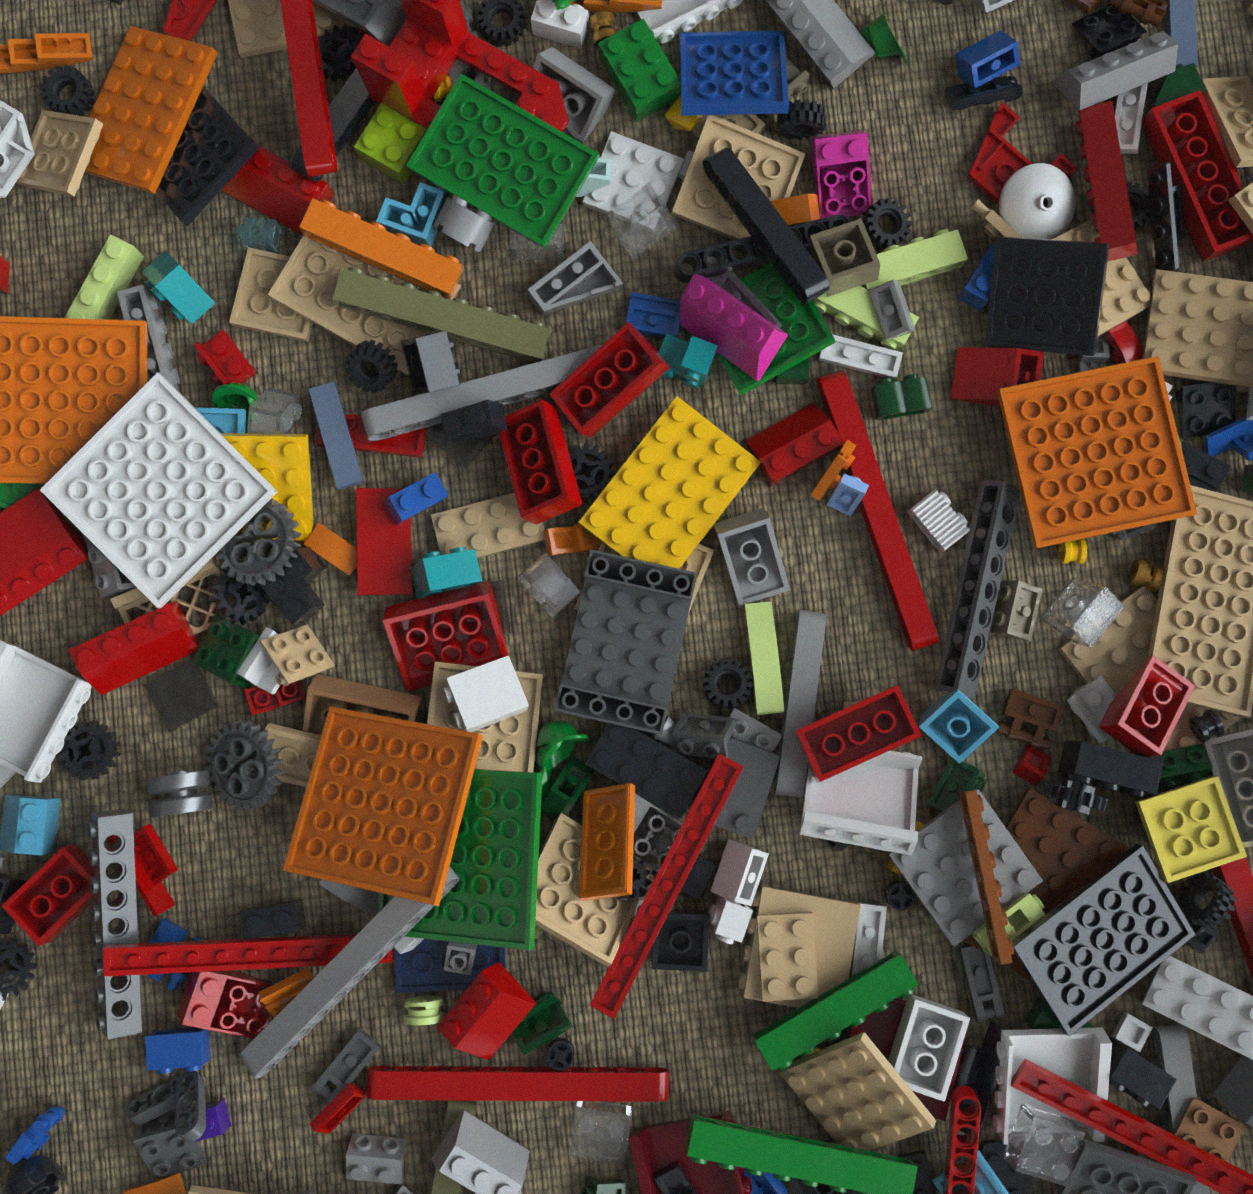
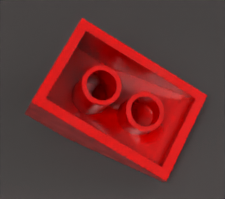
(1147, 708)

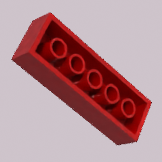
(1199, 161)

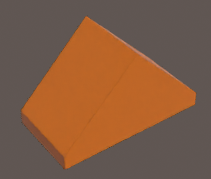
(798, 208)

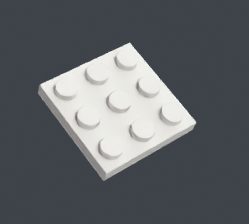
(631, 169)

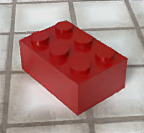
(53, 895)

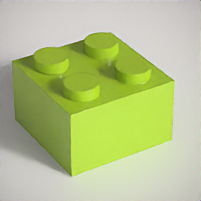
(389, 143)

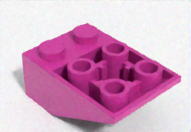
(841, 173)

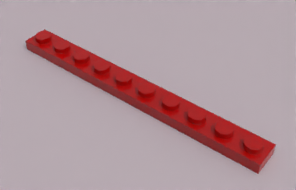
(666, 886)
(224, 955)
(1131, 1129)

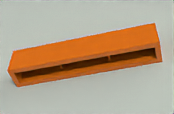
(381, 248)

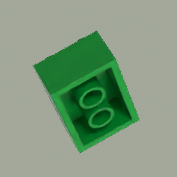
(639, 70)

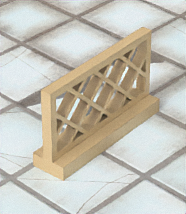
(135, 597)

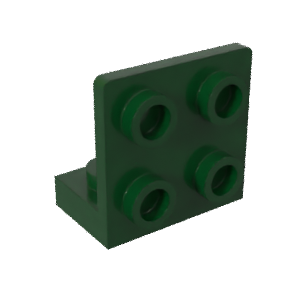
(225, 650)

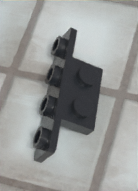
(1166, 215)
(978, 1072)

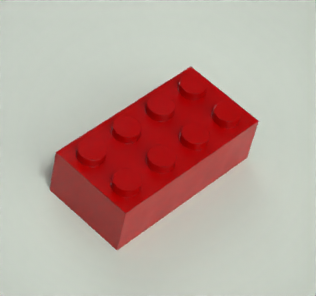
(539, 463)
(857, 734)

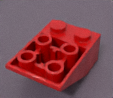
(986, 370)
(224, 1003)

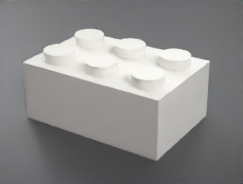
(928, 1045)

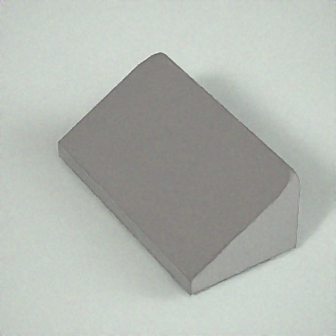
(892, 310)

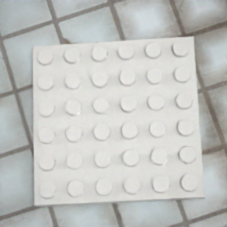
(158, 490)

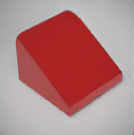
(1032, 765)

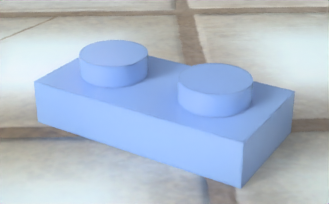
(847, 494)

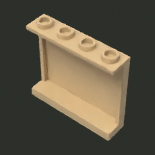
(833, 931)

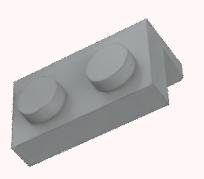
(375, 1158)

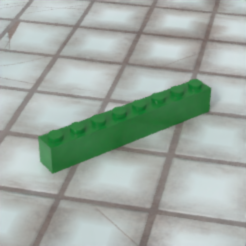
(797, 1158)

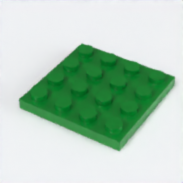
(801, 322)

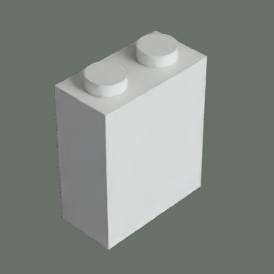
(485, 695)

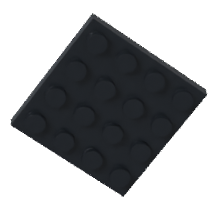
(205, 158)
(1046, 295)

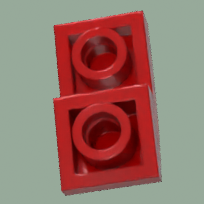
(1125, 343)
(261, 701)

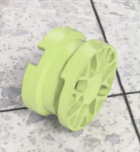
(424, 1010)

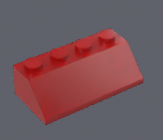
(275, 189)
(609, 380)
(135, 648)

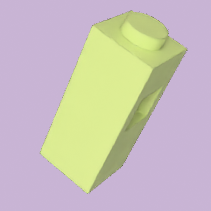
(1020, 916)

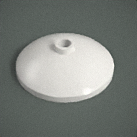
(1023, 201)

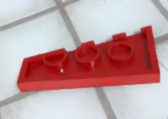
(187, 17)
(406, 444)

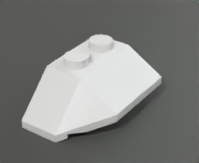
(15, 147)

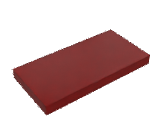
(381, 546)

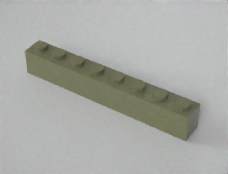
(435, 314)

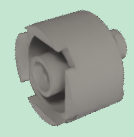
(464, 223)

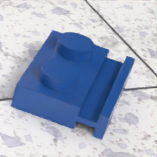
(654, 315)

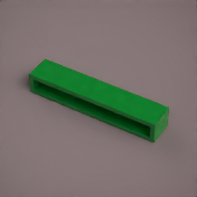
(835, 1010)

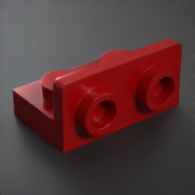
(224, 359)

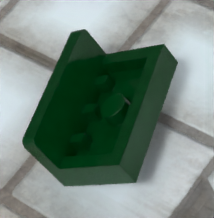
(1183, 766)
(542, 1023)

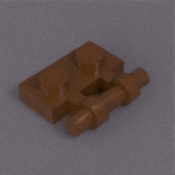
(1146, 10)
(1031, 710)

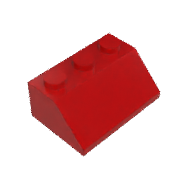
(794, 443)
(486, 1013)

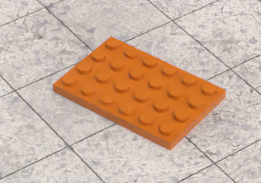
(146, 106)

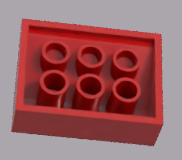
(35, 548)
(425, 632)

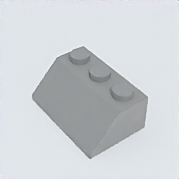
(583, 93)
(481, 1157)

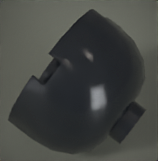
(33, 1176)

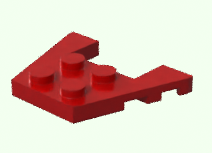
(999, 159)

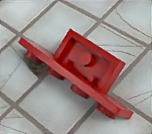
(152, 867)

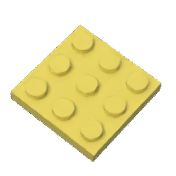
(1191, 829)

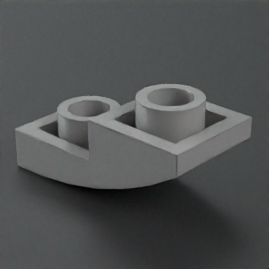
(460, 957)

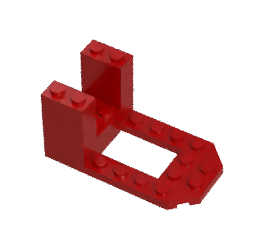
(425, 50)

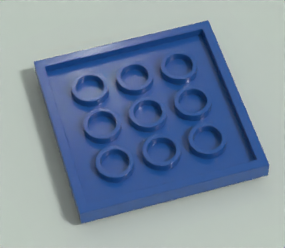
(733, 73)

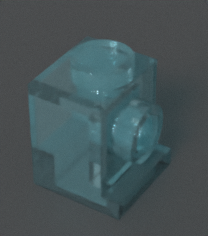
(266, 239)

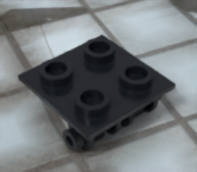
(1108, 30)
(1206, 407)

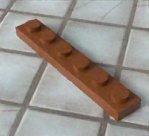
(988, 887)

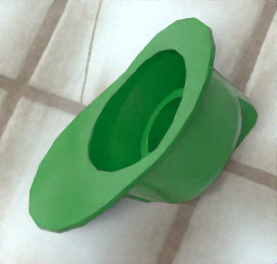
(882, 39)

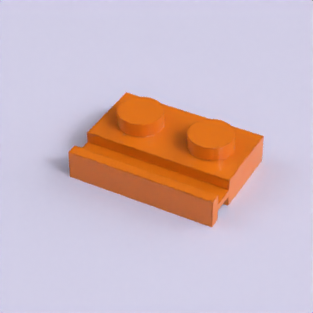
(831, 476)
(282, 993)

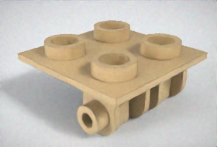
(296, 655)

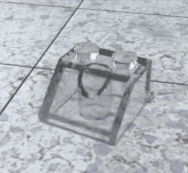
(642, 221)
(1082, 611)
(600, 1131)

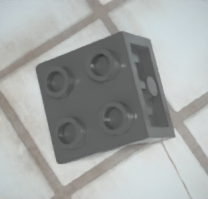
(164, 1149)

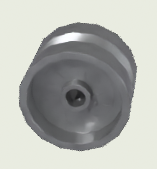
(179, 793)

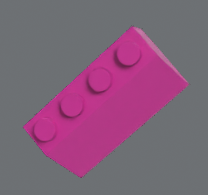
(727, 322)

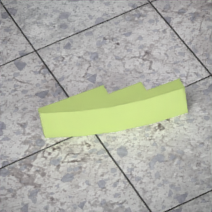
(764, 658)

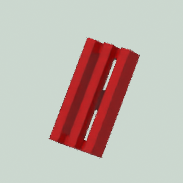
(338, 1109)

